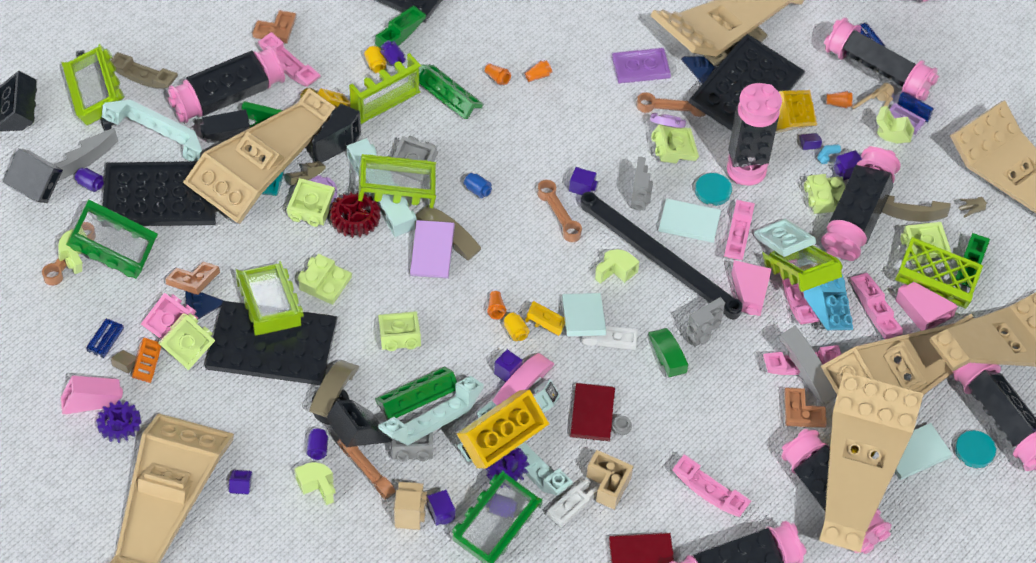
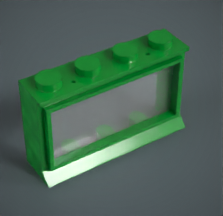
(112, 239)
(496, 518)

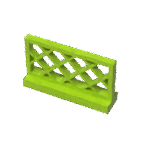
(937, 286)

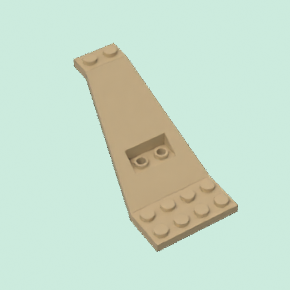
(719, 23)
(996, 149)
(236, 178)
(983, 342)
(877, 361)
(874, 419)
(166, 481)

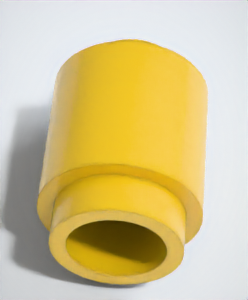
(375, 59)
(516, 327)

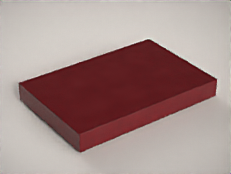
(592, 412)
(641, 548)

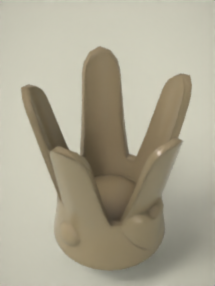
(976, 205)

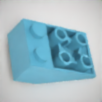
(831, 305)

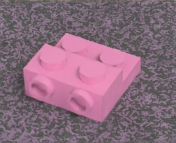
(165, 315)

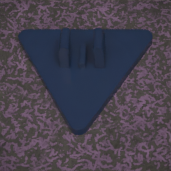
(699, 66)
(202, 303)

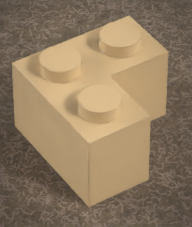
(612, 475)
(410, 505)

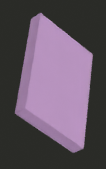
(432, 249)

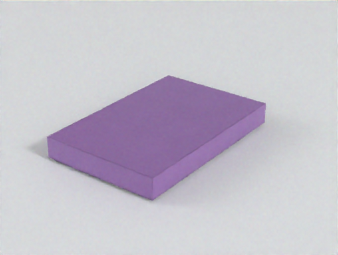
(641, 65)

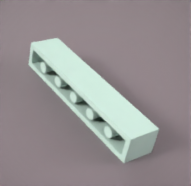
(397, 216)

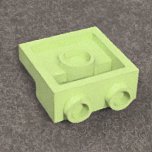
(674, 144)
(823, 192)
(310, 202)
(930, 233)
(323, 279)
(399, 331)
(187, 340)

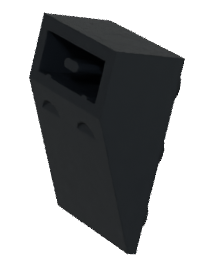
(337, 133)
(355, 424)

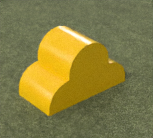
(796, 111)

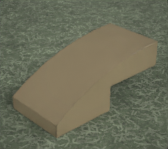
(309, 171)

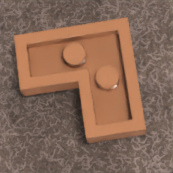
(281, 28)
(193, 281)
(798, 413)

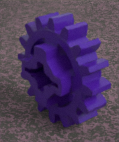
(118, 423)
(512, 464)

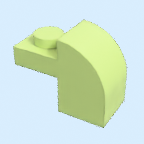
(894, 129)
(69, 255)
(618, 263)
(314, 477)

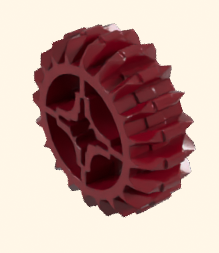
(358, 220)

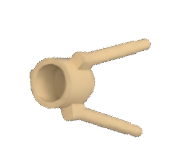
(883, 93)

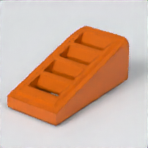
(150, 348)

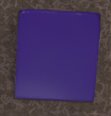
(810, 141)
(240, 482)

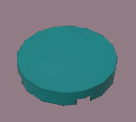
(713, 189)
(975, 449)

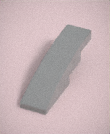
(90, 151)
(808, 364)

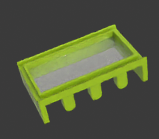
(92, 83)
(389, 92)
(397, 178)
(806, 267)
(269, 298)

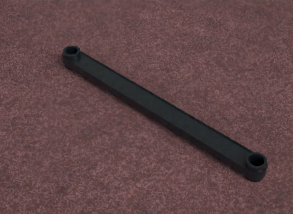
(659, 254)

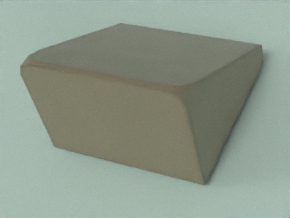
(123, 361)

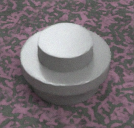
(621, 425)

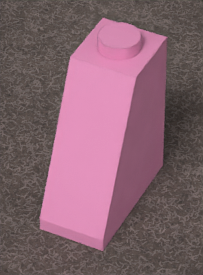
(750, 285)
(924, 306)
(89, 394)

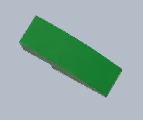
(401, 27)
(975, 252)
(668, 352)

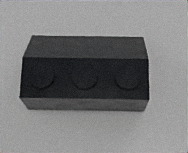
(17, 102)

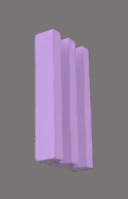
(905, 113)

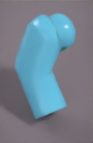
(826, 151)

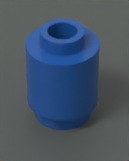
(478, 185)

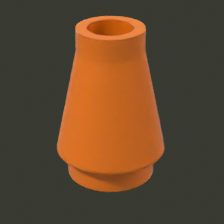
(540, 70)
(498, 74)
(840, 99)
(496, 306)

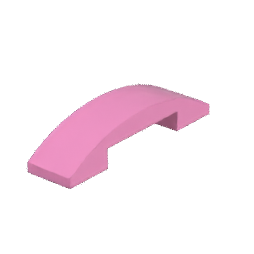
(294, 68)
(739, 230)
(798, 304)
(782, 365)
(524, 377)
(709, 489)

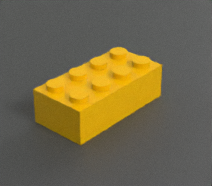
(503, 429)

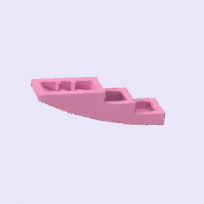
(875, 305)

